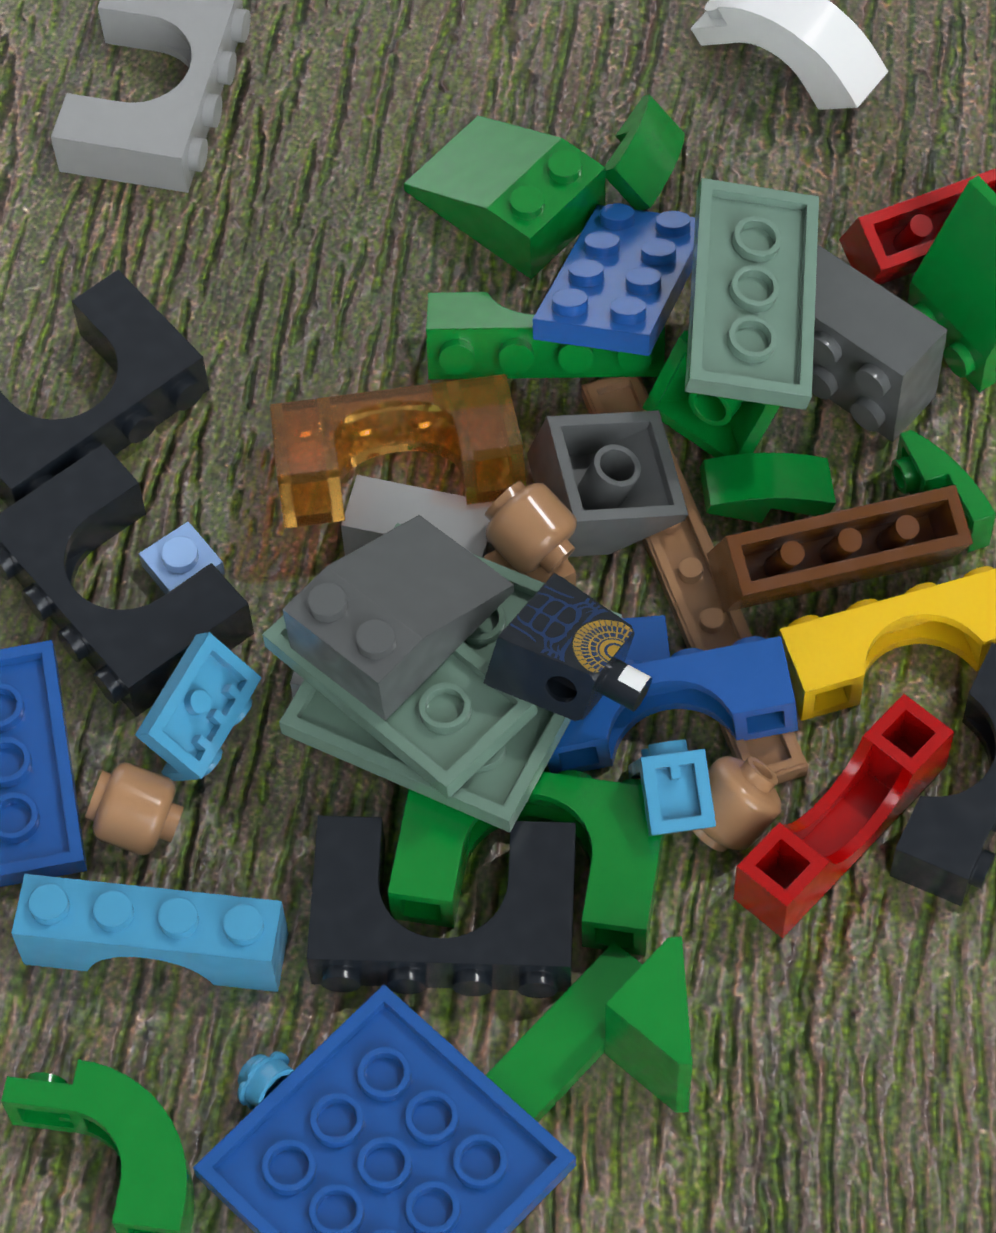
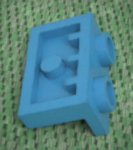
(198, 708)

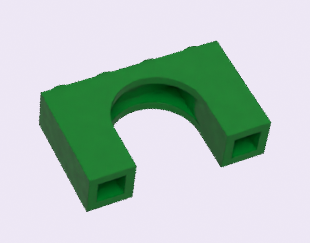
(609, 828)

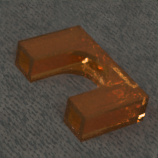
(329, 436)

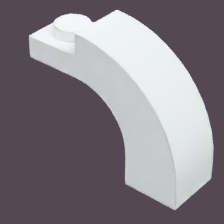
(809, 36)

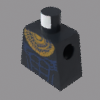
(566, 654)

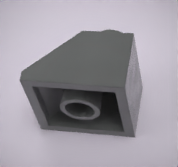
(610, 475)

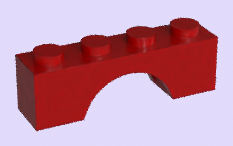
(808, 856)

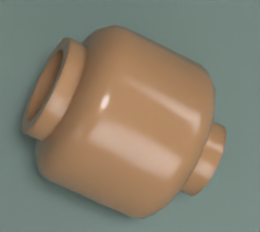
(530, 528)
(742, 803)
(134, 808)

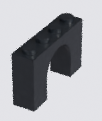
(153, 381)
(130, 649)
(519, 948)

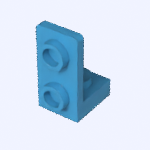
(674, 788)

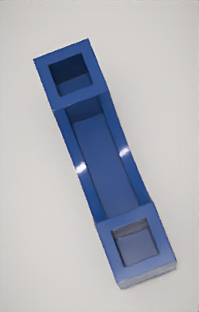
(736, 685)

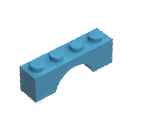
(215, 935)

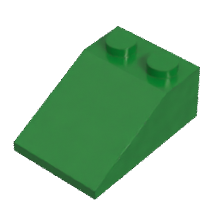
(512, 190)
(959, 285)

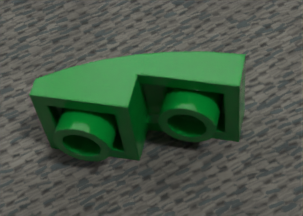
(645, 155)
(926, 467)
(755, 482)

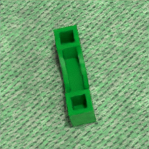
(480, 338)

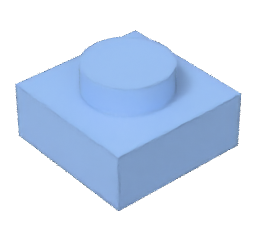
(178, 557)

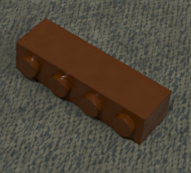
(839, 548)

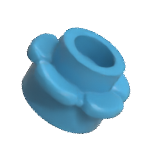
(261, 1076)

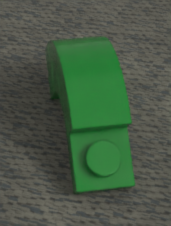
(121, 1113)

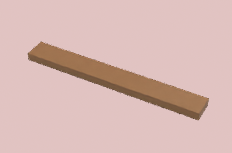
(689, 586)

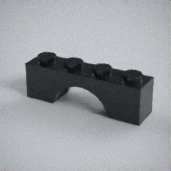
(950, 835)

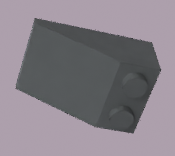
(393, 612)

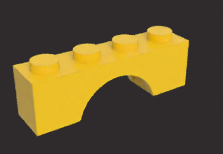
(835, 651)

